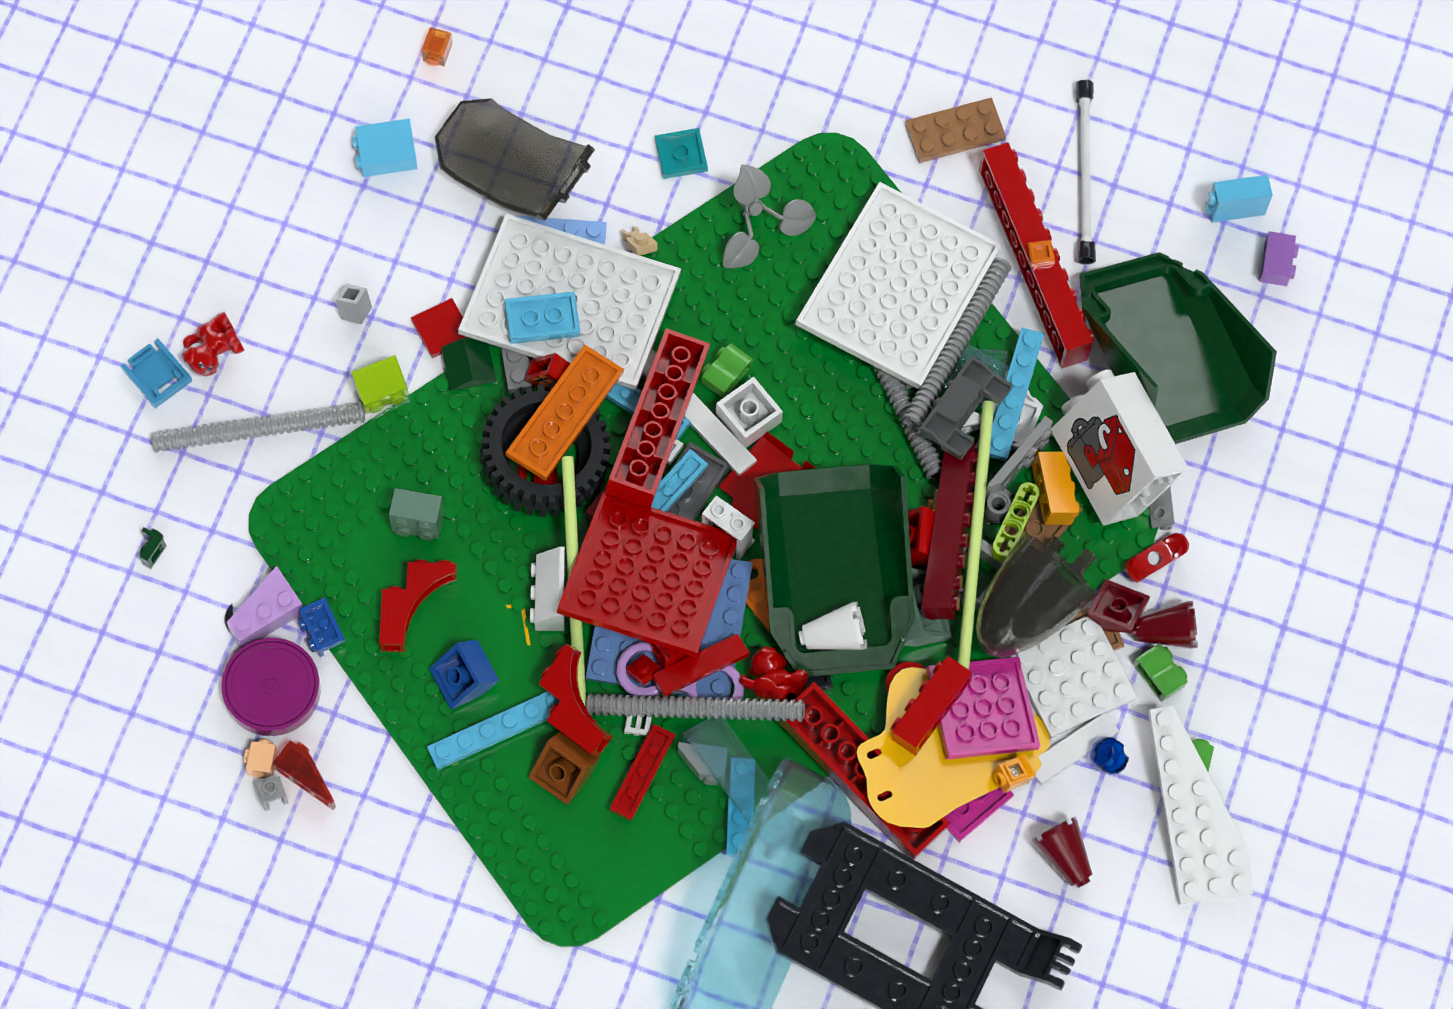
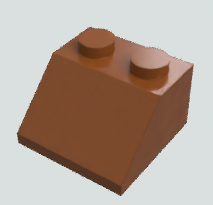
(563, 767)

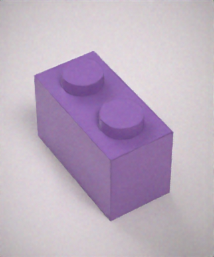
(1278, 259)

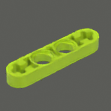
(1015, 521)

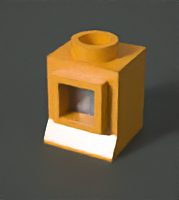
(1014, 773)

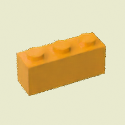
(1055, 487)

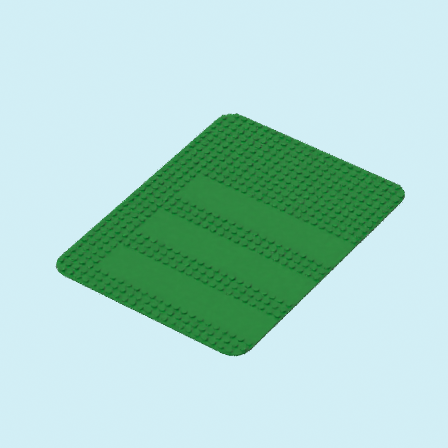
(331, 536)

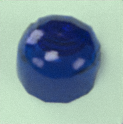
(1108, 756)

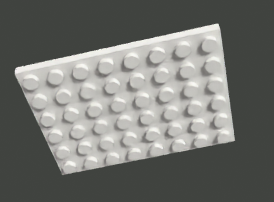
(898, 285)
(616, 294)

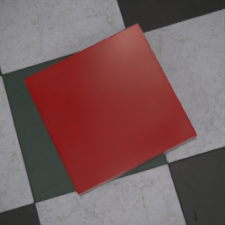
(439, 326)

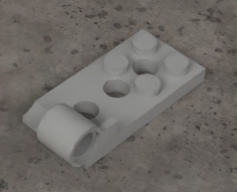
(1023, 457)

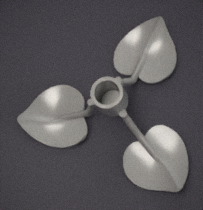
(749, 187)

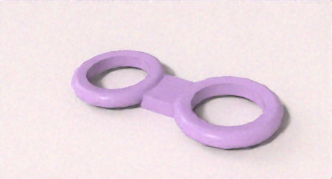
(690, 690)

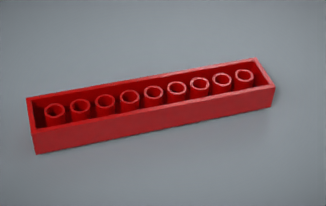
(1047, 283)

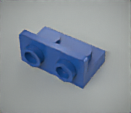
(321, 626)

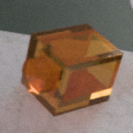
(437, 47)

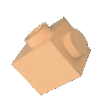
(260, 758)

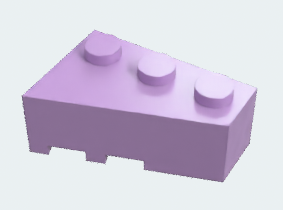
(265, 610)

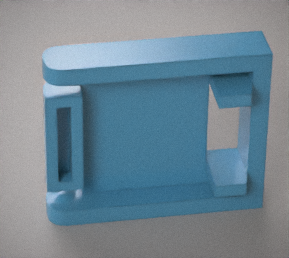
(155, 370)

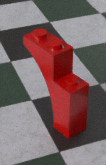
(400, 604)
(570, 713)

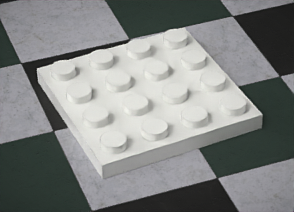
(1074, 677)

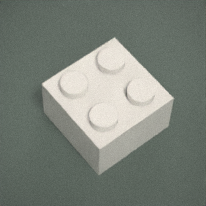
(749, 412)

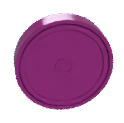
(271, 686)

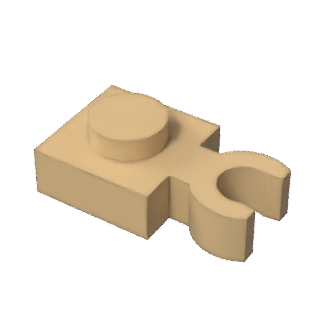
(639, 242)

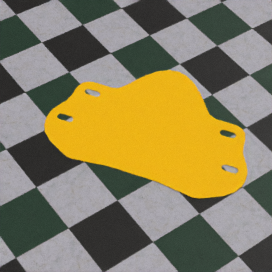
(927, 784)

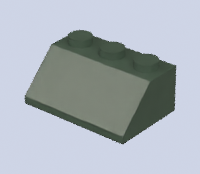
(924, 630)

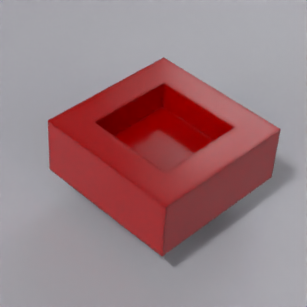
(643, 669)

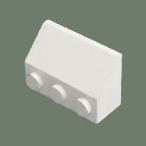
(549, 588)

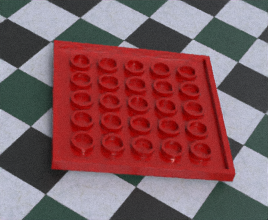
(648, 575)

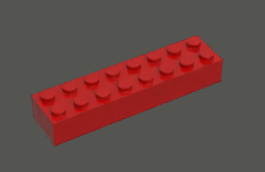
(657, 419)
(833, 743)

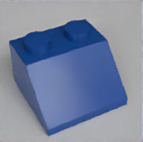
(463, 673)

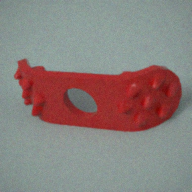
(1168, 549)

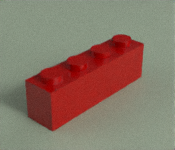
(931, 705)

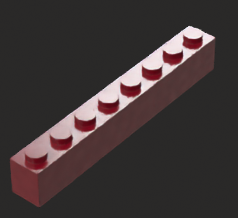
(949, 536)

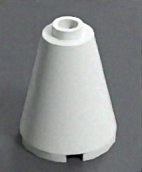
(836, 630)

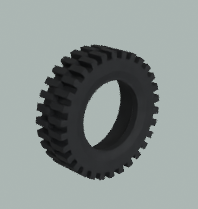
(507, 423)

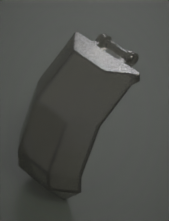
(509, 158)

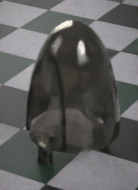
(1031, 596)

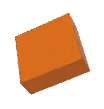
(1041, 253)

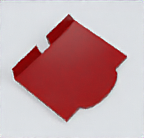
(771, 457)

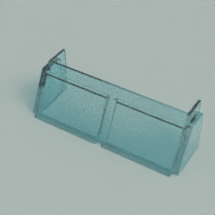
(729, 764)

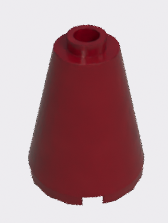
(1169, 626)
(1066, 852)

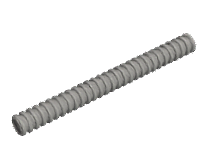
(956, 343)
(257, 427)
(923, 445)
(695, 707)

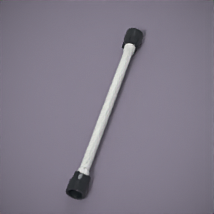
(1086, 249)

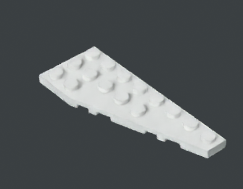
(1203, 839)

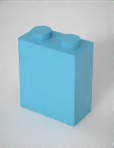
(385, 147)
(1239, 198)

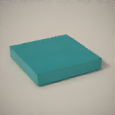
(681, 153)

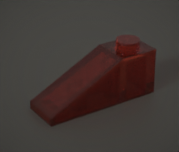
(298, 767)

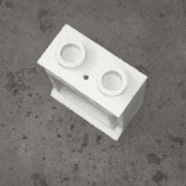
(732, 522)

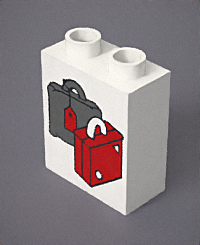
(1118, 446)

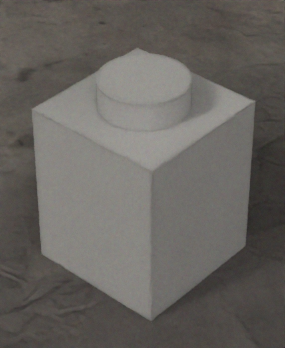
(354, 303)

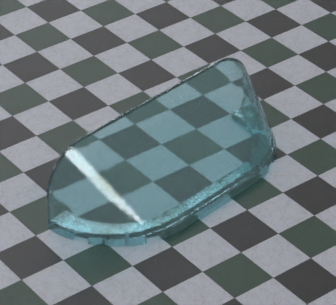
(734, 948)

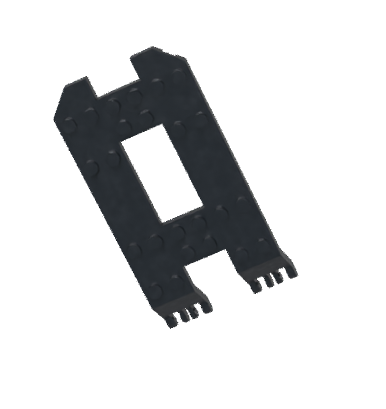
(976, 927)

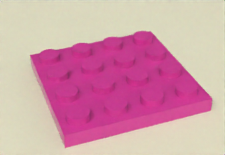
(990, 713)

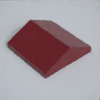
(1117, 607)

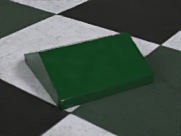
(468, 363)

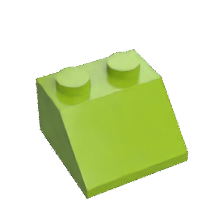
(380, 384)

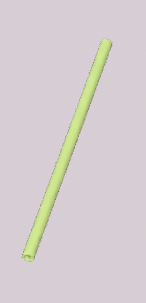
(975, 534)
(572, 554)

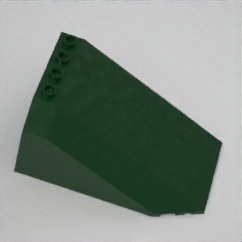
(1182, 341)
(832, 543)

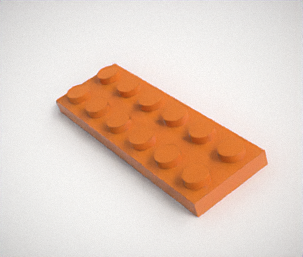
(564, 412)

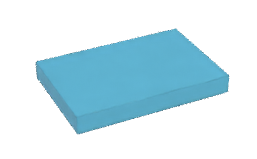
(542, 317)

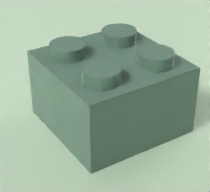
(416, 514)

